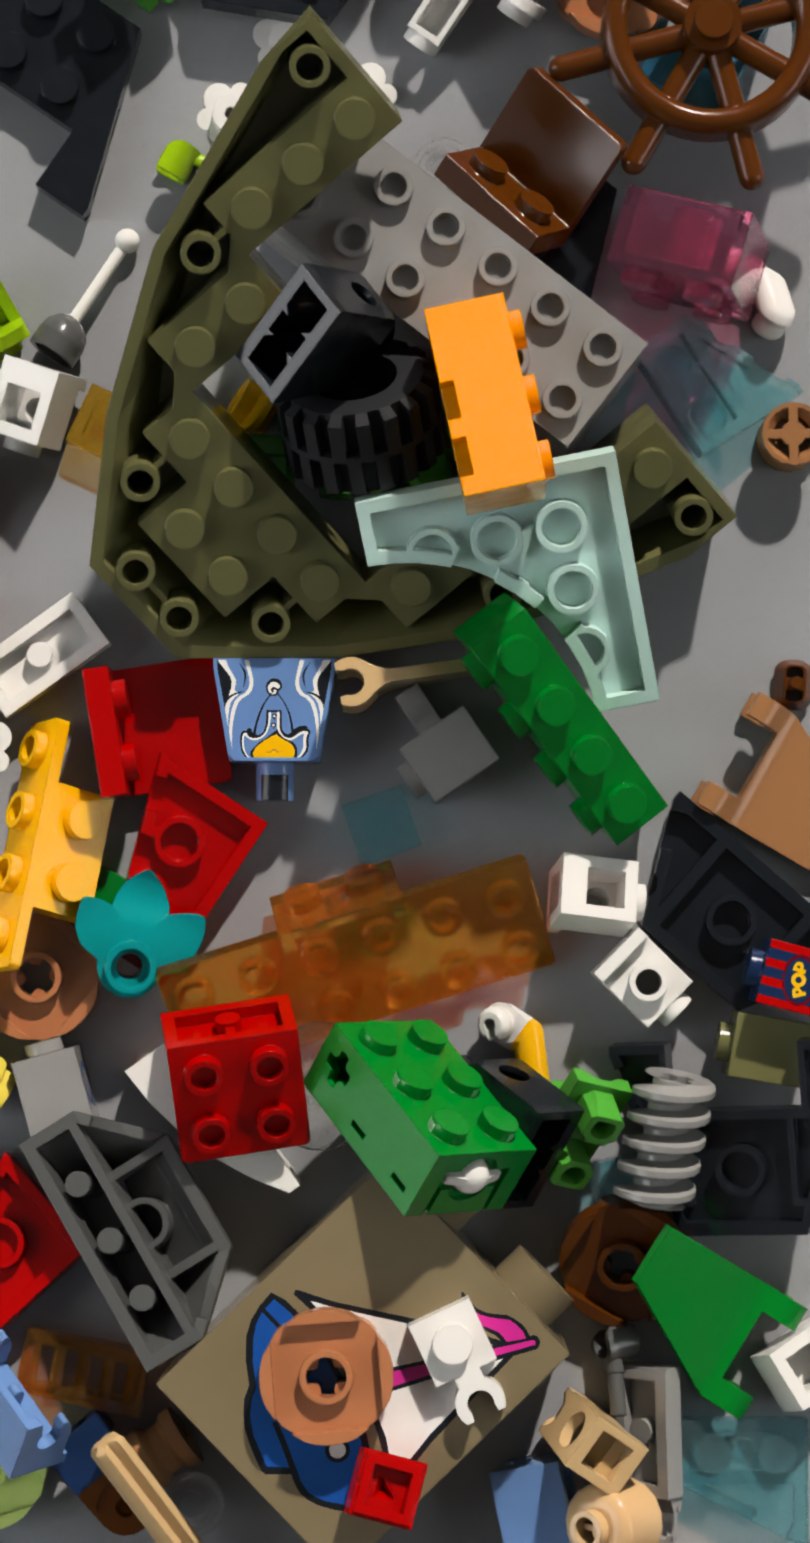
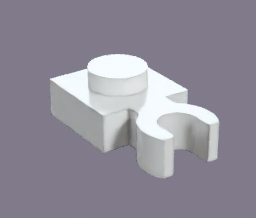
(456, 1349)

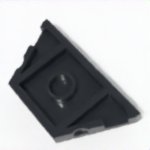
(717, 902)

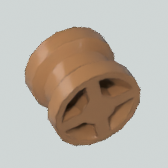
(792, 426)
(166, 1446)

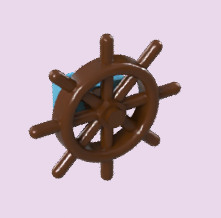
(697, 72)

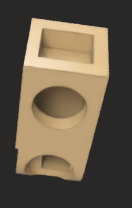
(593, 1443)

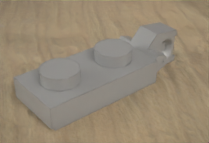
(655, 1420)

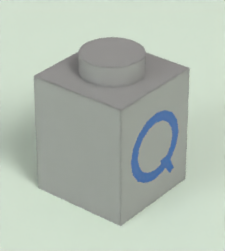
(52, 1083)

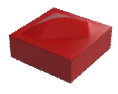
(385, 1488)

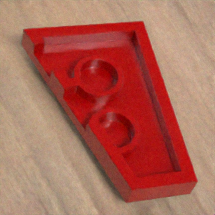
(191, 839)
(32, 1241)

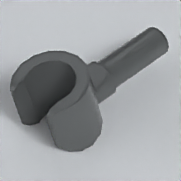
(609, 1349)

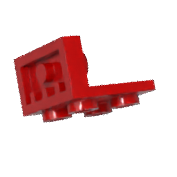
(150, 712)
(236, 1078)

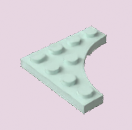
(554, 553)

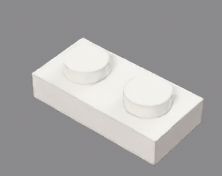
(47, 653)

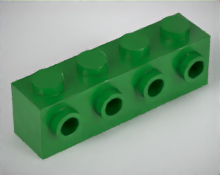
(560, 718)

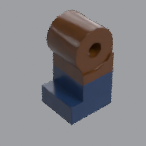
(89, 1481)

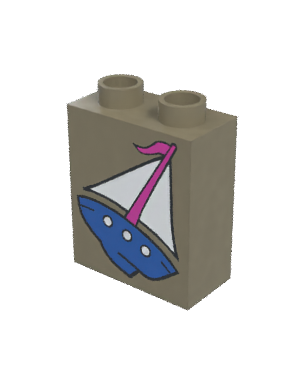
(391, 1273)

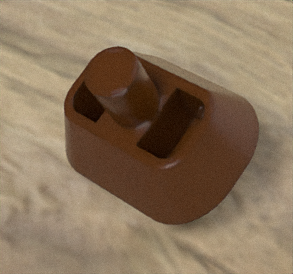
(792, 684)

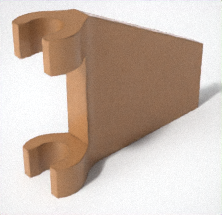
(776, 794)

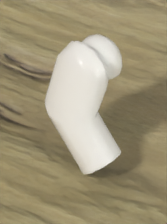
(773, 306)

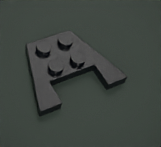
(74, 69)
(753, 1157)

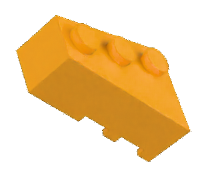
(489, 403)

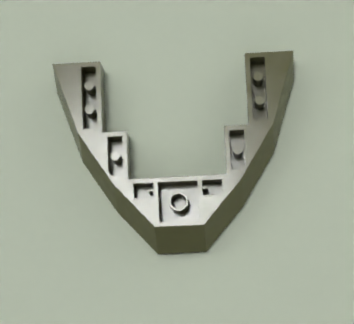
(187, 504)

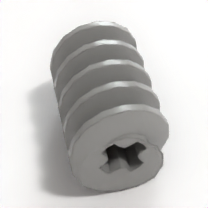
(667, 1139)

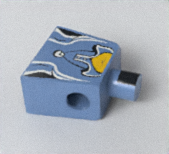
(275, 716)

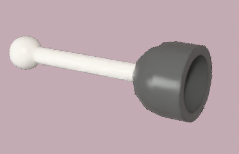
(62, 335)

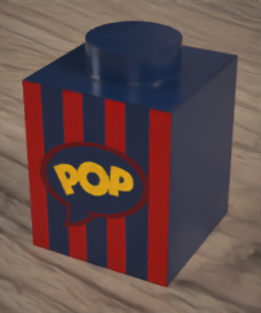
(779, 975)

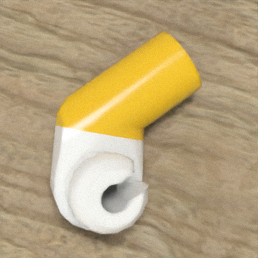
(517, 1033)

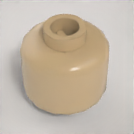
(614, 1518)

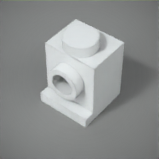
(35, 405)
(608, 879)
(619, 974)

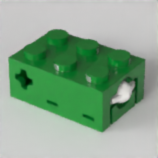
(419, 1116)

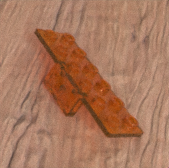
(371, 951)

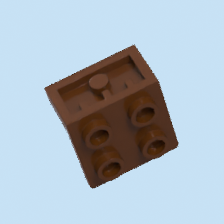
(536, 164)

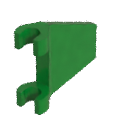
(707, 1311)

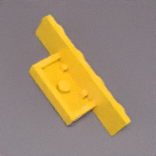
(51, 841)

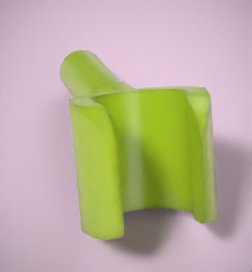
(179, 160)

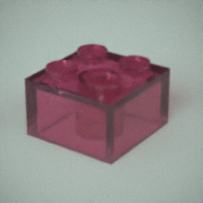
(688, 255)

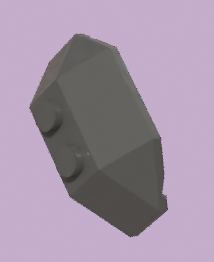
(136, 1227)

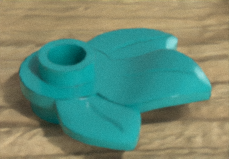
(137, 925)

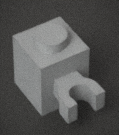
(445, 750)

